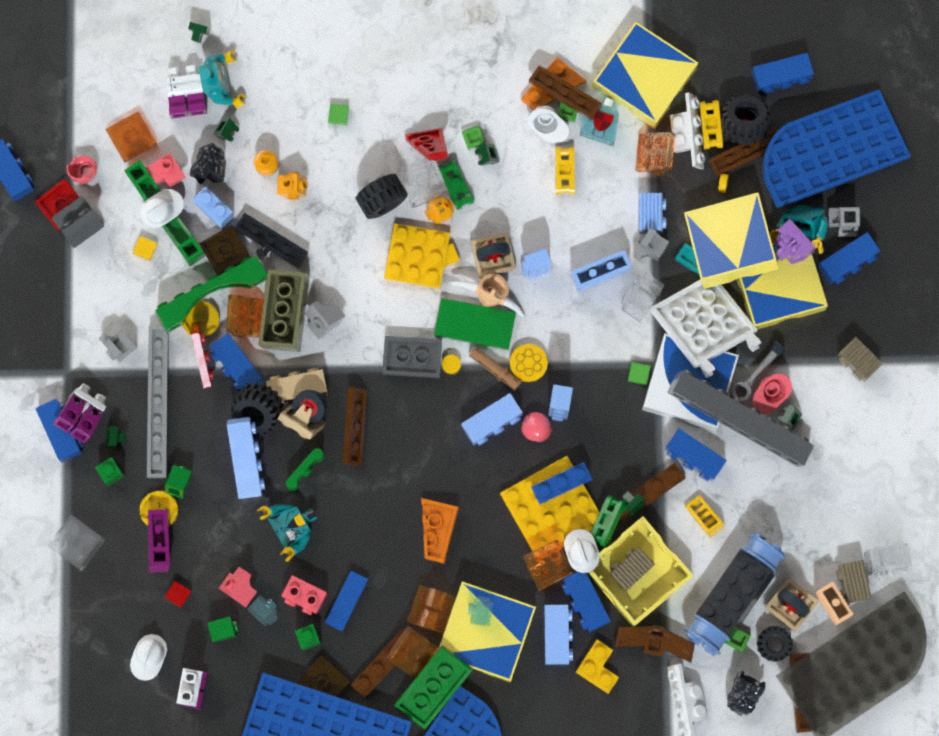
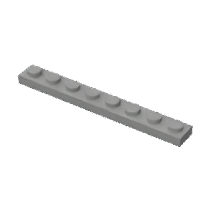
(157, 402)

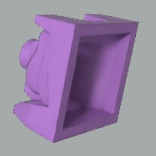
(792, 244)

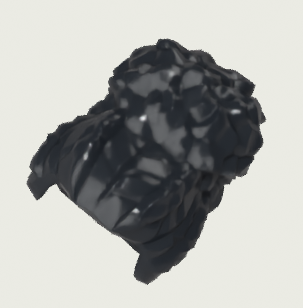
(208, 164)
(744, 694)

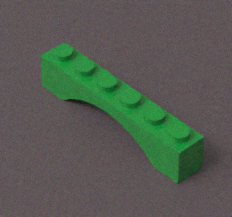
(175, 228)
(246, 275)

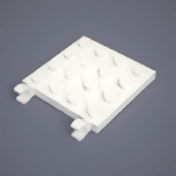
(704, 324)

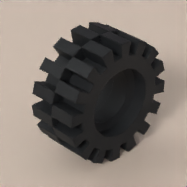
(786, 643)

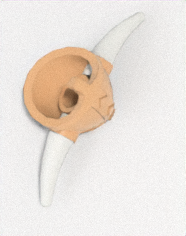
(491, 291)

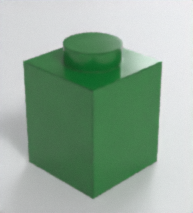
(109, 471)
(178, 481)
(223, 629)
(307, 637)

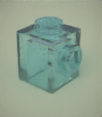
(264, 610)
(480, 611)

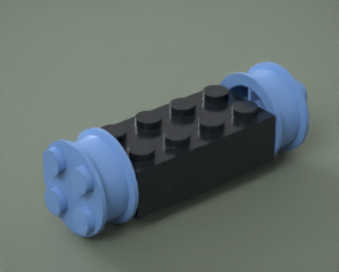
(735, 594)

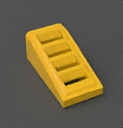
(714, 529)

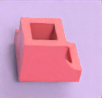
(166, 171)
(238, 587)

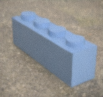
(244, 457)

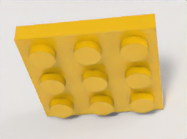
(417, 256)

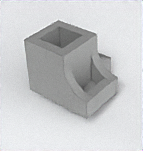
(845, 219)
(651, 245)
(323, 318)
(118, 346)

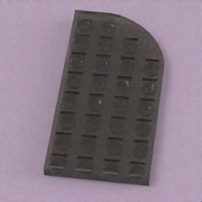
(857, 666)

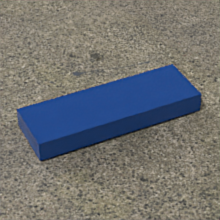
(346, 601)

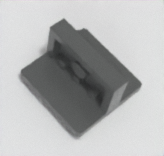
(78, 221)

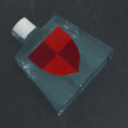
(603, 125)

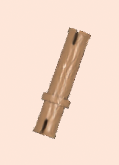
(492, 366)

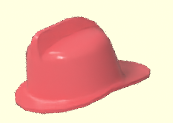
(771, 393)

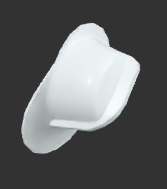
(548, 124)
(161, 208)
(581, 551)
(148, 657)

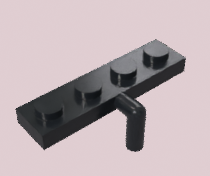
(270, 241)

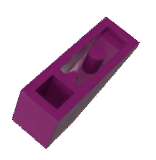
(158, 541)

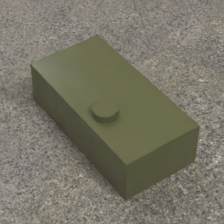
(284, 310)

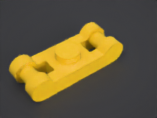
(711, 124)
(565, 170)

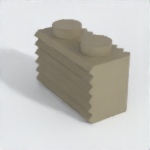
(859, 359)
(632, 569)
(853, 581)

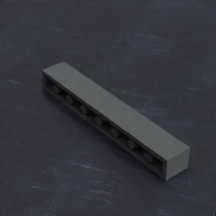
(740, 418)

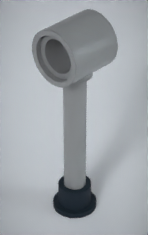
(775, 351)

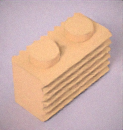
(834, 603)

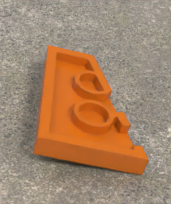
(535, 97)
(438, 529)

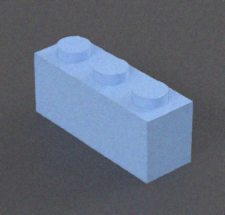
(601, 271)
(560, 402)
(492, 420)
(557, 634)

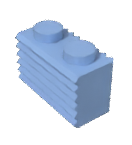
(213, 207)
(651, 212)
(536, 264)

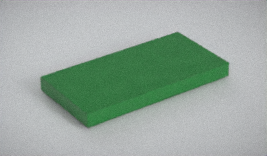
(474, 324)
(433, 687)

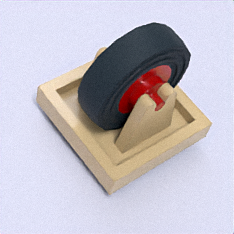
(493, 255)
(305, 413)
(791, 604)

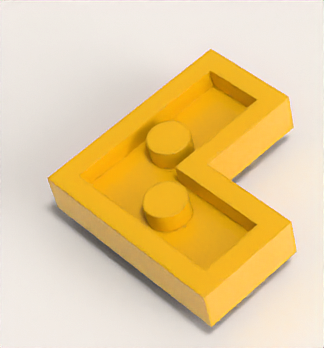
(593, 669)

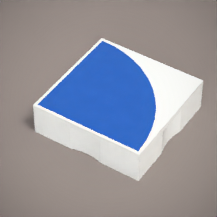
(668, 363)

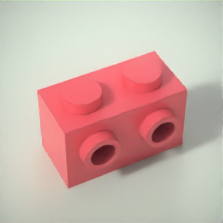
(304, 595)

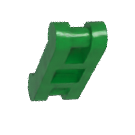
(456, 185)
(304, 469)
(607, 520)

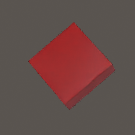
(178, 594)

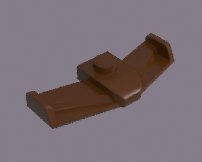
(655, 641)

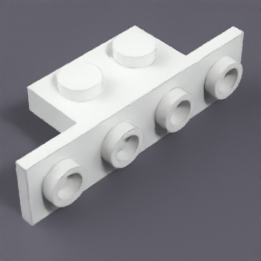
(687, 131)
(687, 701)

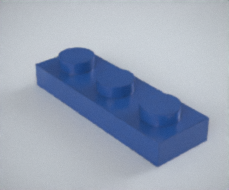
(561, 483)

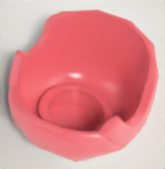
(82, 169)
(536, 427)

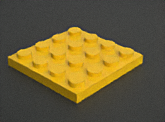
(553, 518)

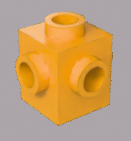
(292, 186)

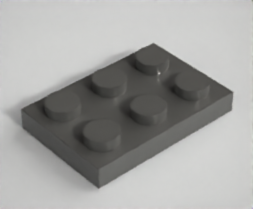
(412, 357)

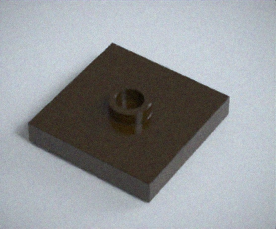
(224, 250)
(324, 678)

